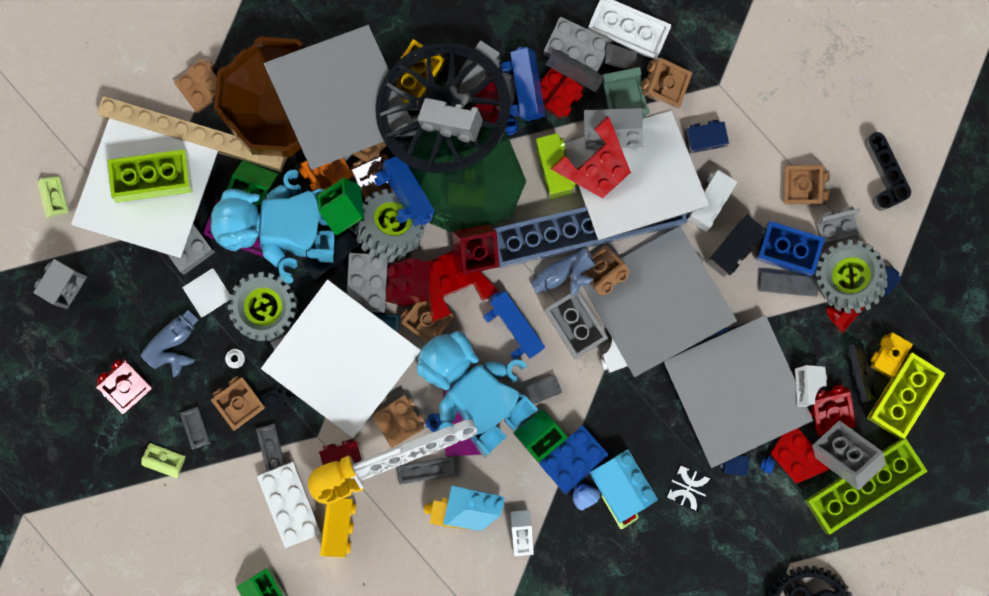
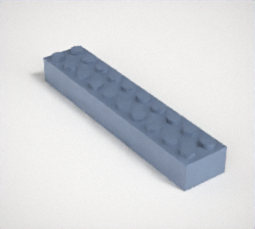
(560, 235)

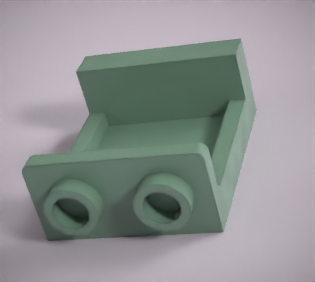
(624, 90)

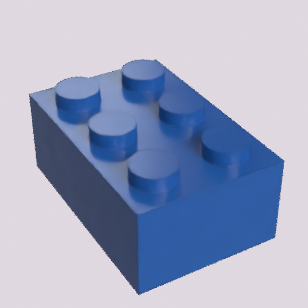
(790, 249)
(573, 460)

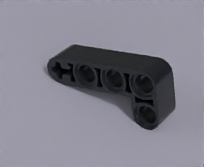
(883, 170)

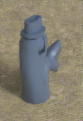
(559, 271)
(170, 336)

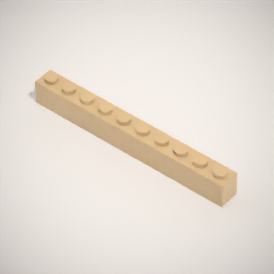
(223, 142)

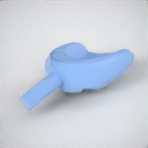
(585, 496)

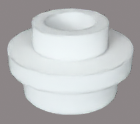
(241, 358)

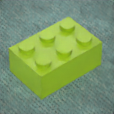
(549, 151)

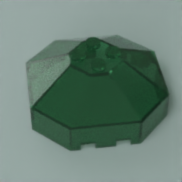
(473, 195)

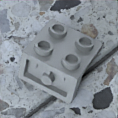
(838, 226)

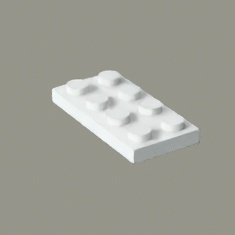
(629, 28)
(289, 504)

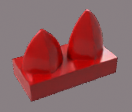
(840, 318)

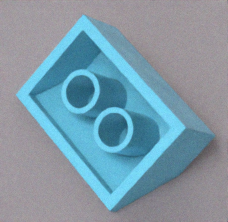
(623, 486)
(472, 508)

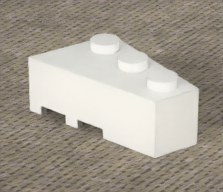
(717, 193)

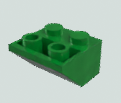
(253, 180)
(341, 205)
(540, 435)
(261, 584)

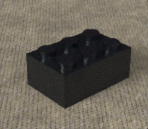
(736, 246)

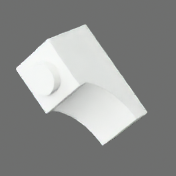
(613, 359)
(808, 382)
(522, 533)

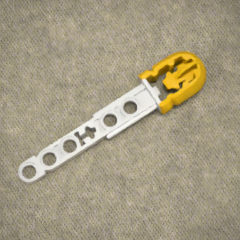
(339, 479)

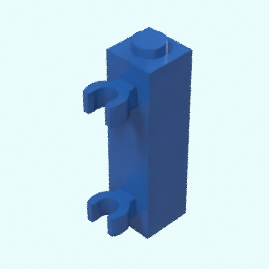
(527, 84)
(407, 190)
(516, 324)

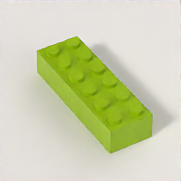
(842, 502)

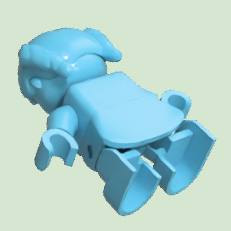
(281, 226)
(473, 393)

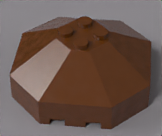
(250, 102)

